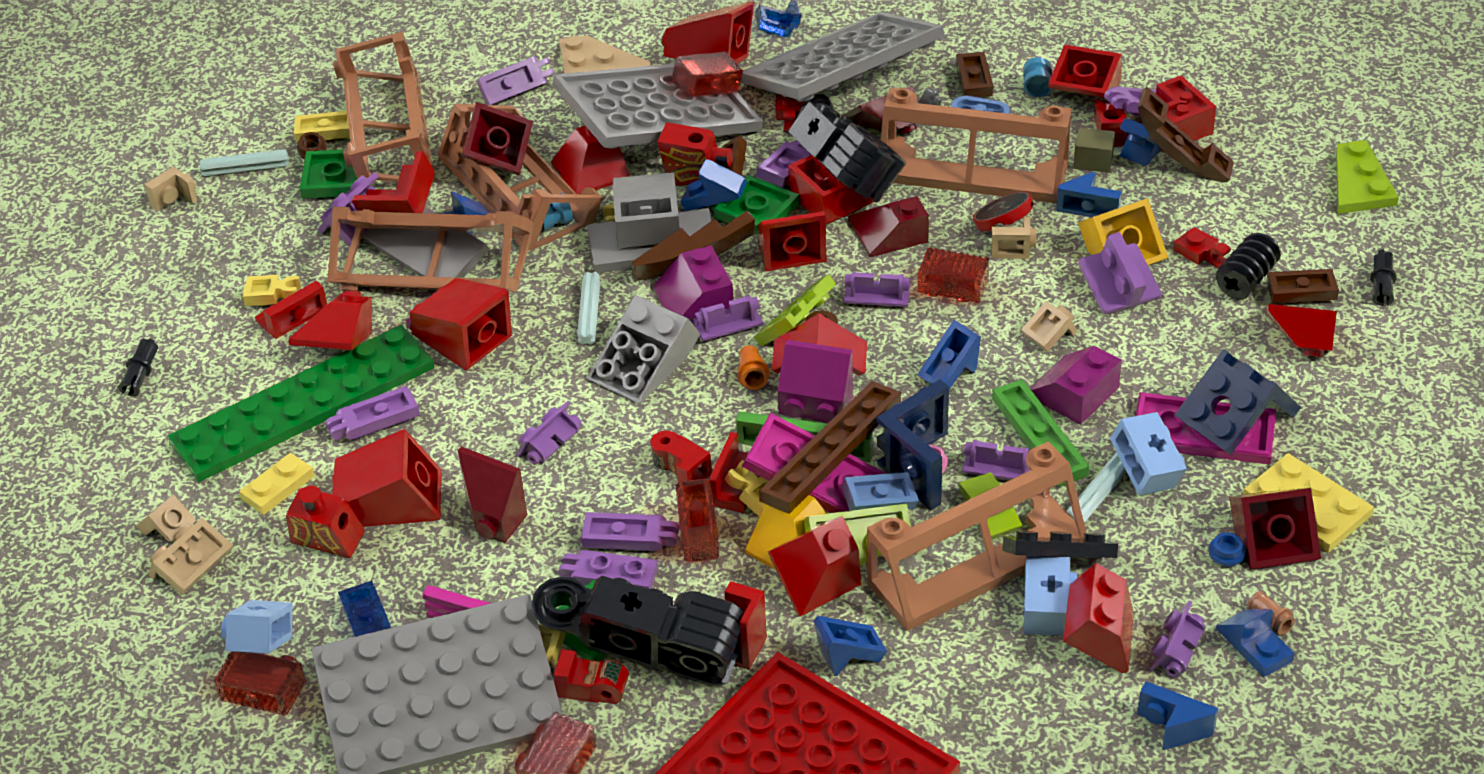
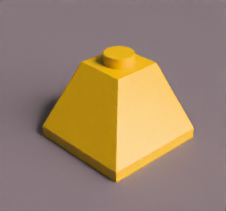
(1134, 223)
(778, 527)

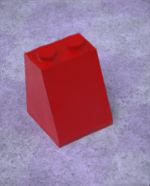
(711, 32)
(463, 321)
(389, 482)

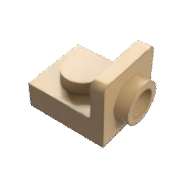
(169, 187)
(1013, 241)
(1049, 325)
(167, 519)

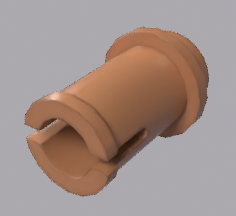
(1282, 618)

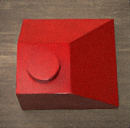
(586, 163)
(792, 241)
(339, 324)
(1305, 327)
(818, 565)

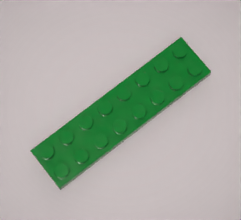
(299, 403)

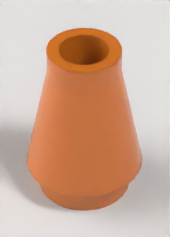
(752, 369)

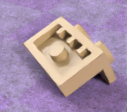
(190, 556)

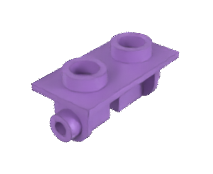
(889, 291)
(718, 321)
(539, 442)
(985, 458)
(1168, 649)

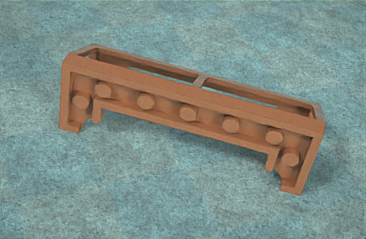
(417, 136)
(1042, 184)
(497, 196)
(500, 222)
(896, 540)

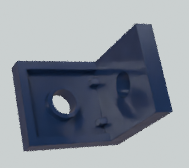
(1248, 396)
(907, 437)

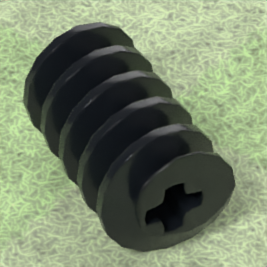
(1248, 265)

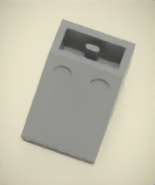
(645, 209)
(643, 350)

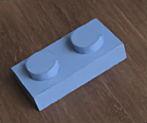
(879, 491)

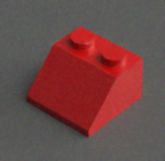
(1086, 71)
(1100, 617)

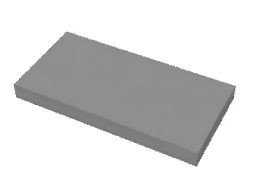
(415, 249)
(609, 257)

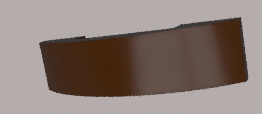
(1178, 145)

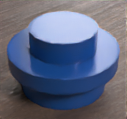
(1227, 549)

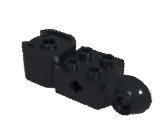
(846, 149)
(642, 626)

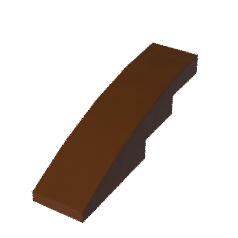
(661, 256)

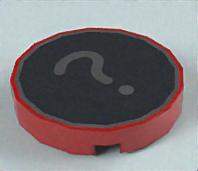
(1003, 210)

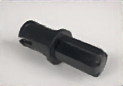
(1383, 278)
(138, 367)

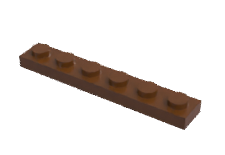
(828, 448)

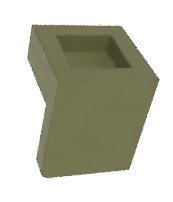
(1094, 150)

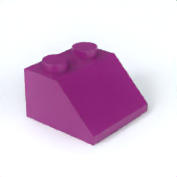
(694, 282)
(814, 381)
(1079, 383)

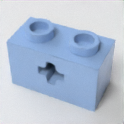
(1148, 453)
(1046, 594)
(258, 626)

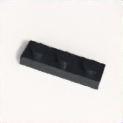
(1060, 544)

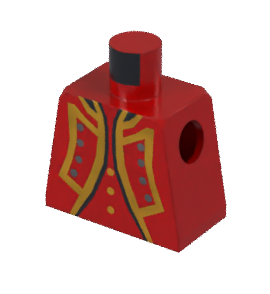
(686, 149)
(323, 522)

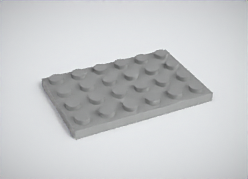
(842, 55)
(637, 102)
(436, 688)

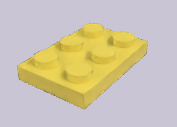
(1335, 508)

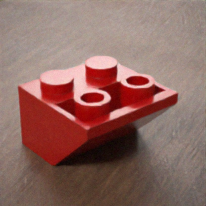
(822, 191)

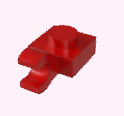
(787, 110)
(1201, 246)

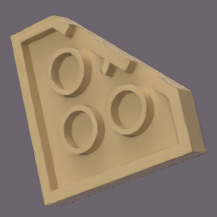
(590, 54)

